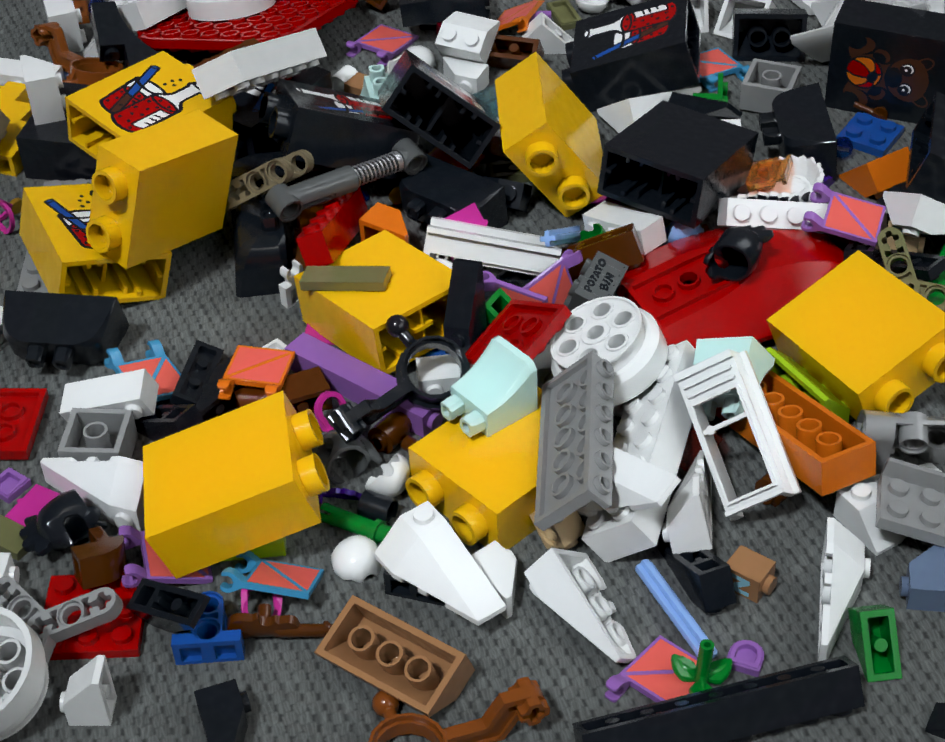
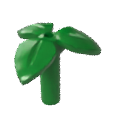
(704, 671)

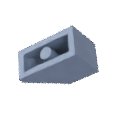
(925, 581)

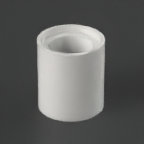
(342, 76)

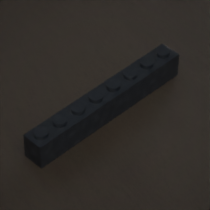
(738, 708)

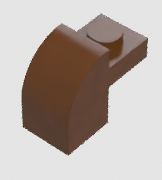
(100, 560)

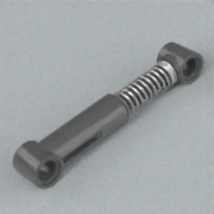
(291, 200)

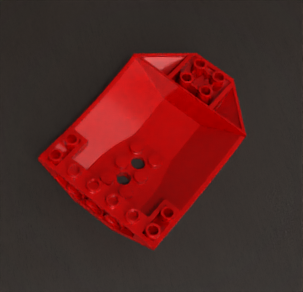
(721, 306)

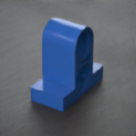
(210, 638)

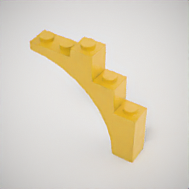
(16, 106)

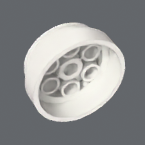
(225, 9)
(618, 333)
(22, 673)

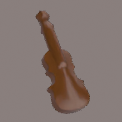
(265, 625)

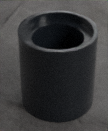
(377, 506)

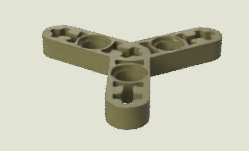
(908, 276)

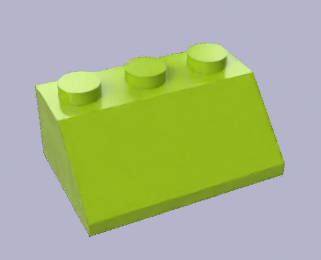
(801, 379)

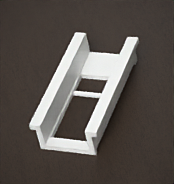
(491, 245)
(712, 379)

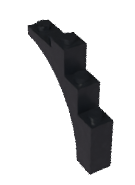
(114, 38)

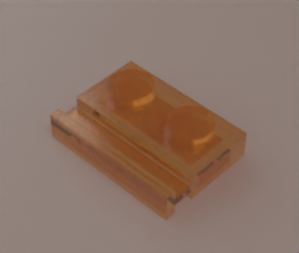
(767, 172)

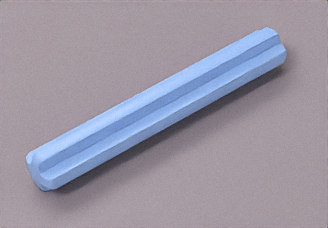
(561, 236)
(671, 605)

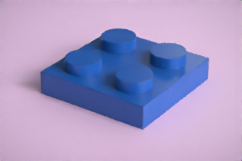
(872, 134)

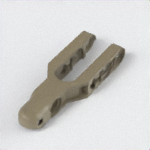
(245, 186)

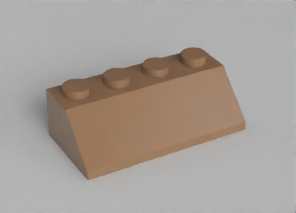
(395, 657)

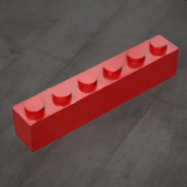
(331, 229)

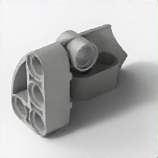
(909, 431)

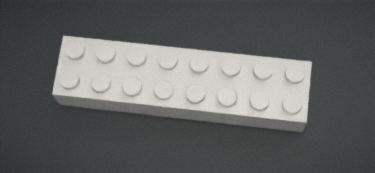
(656, 431)

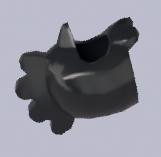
(741, 249)
(60, 524)

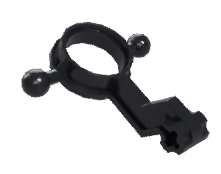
(352, 421)

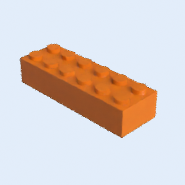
(819, 444)

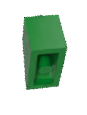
(876, 641)

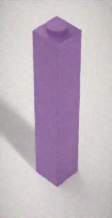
(356, 379)

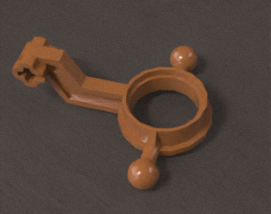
(80, 69)
(521, 702)

